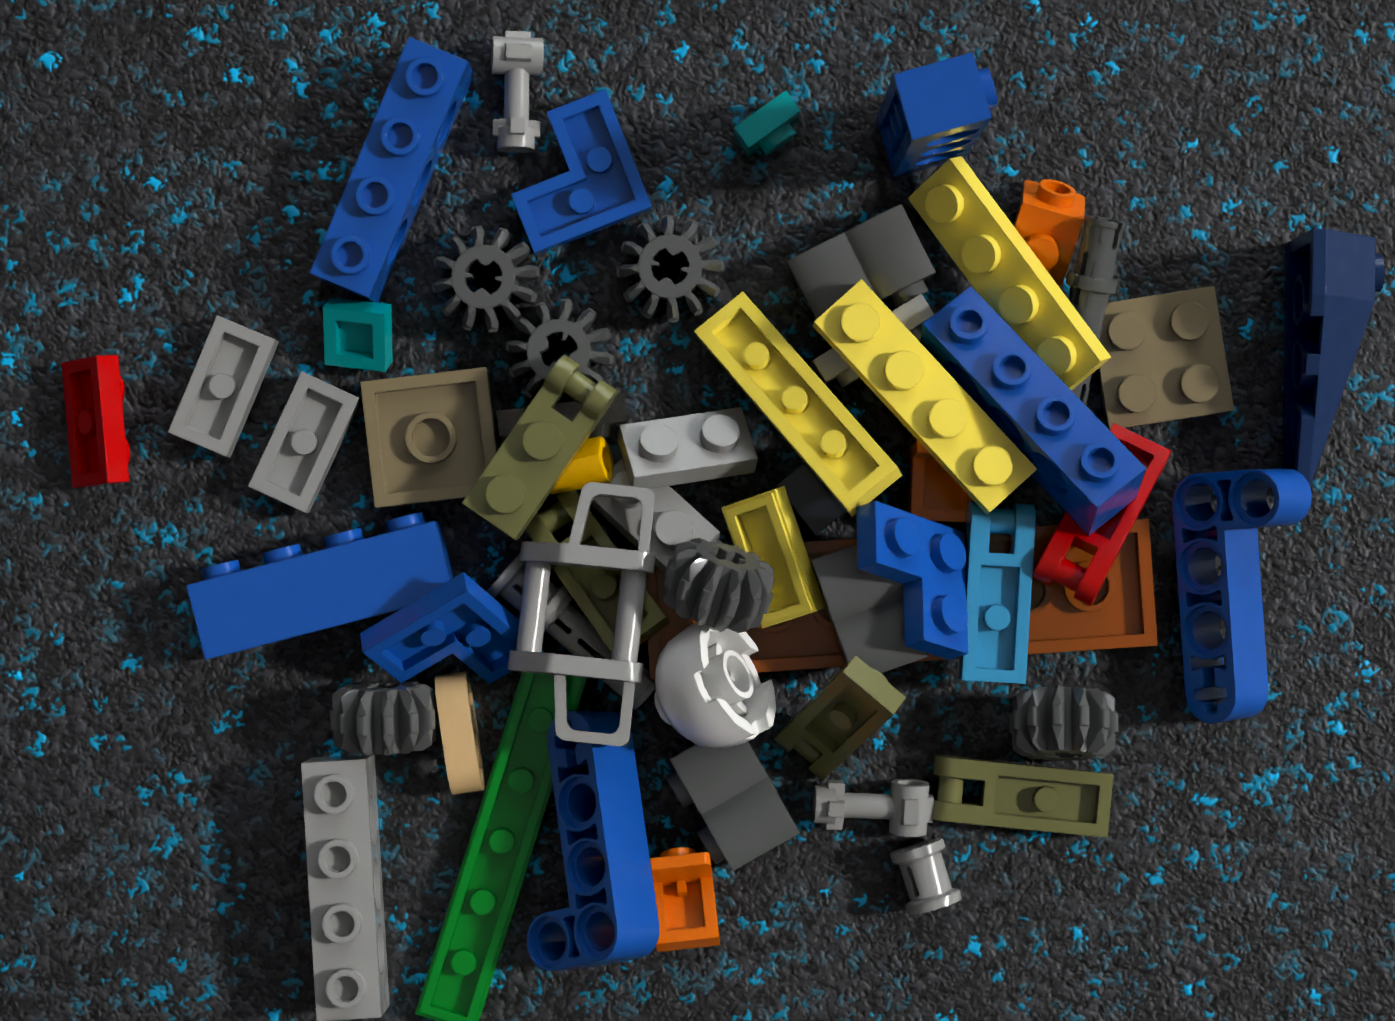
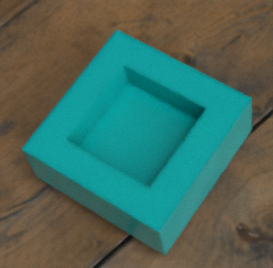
(769, 126)
(357, 334)

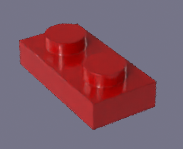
(95, 421)

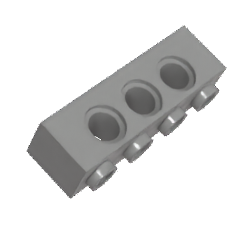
(345, 887)

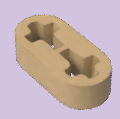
(459, 733)

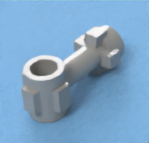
(517, 58)
(906, 808)

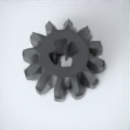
(675, 248)
(490, 258)
(540, 346)
(718, 585)
(384, 717)
(1063, 723)

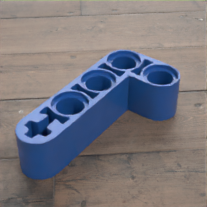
(1241, 685)
(603, 855)

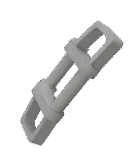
(634, 570)

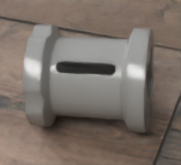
(925, 876)

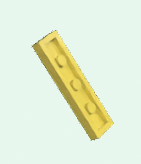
(1007, 271)
(924, 397)
(798, 403)

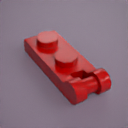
(1107, 539)

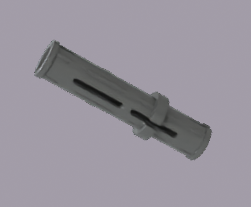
(1093, 277)

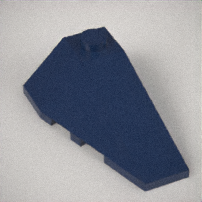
(1326, 311)

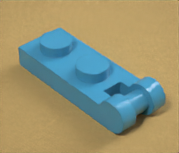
(998, 594)

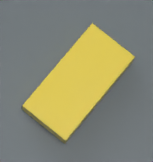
(769, 528)

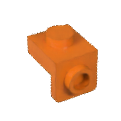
(1050, 223)
(933, 491)
(685, 900)

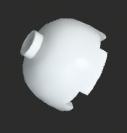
(712, 687)

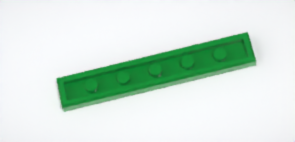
(496, 856)

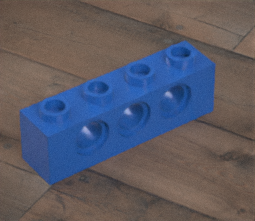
(935, 113)
(393, 170)
(1071, 448)

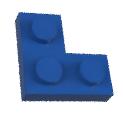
(600, 181)
(929, 565)
(445, 621)

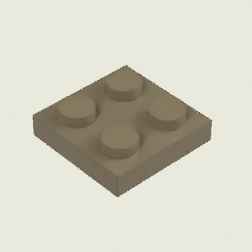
(1163, 359)
(428, 435)

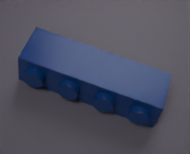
(318, 589)

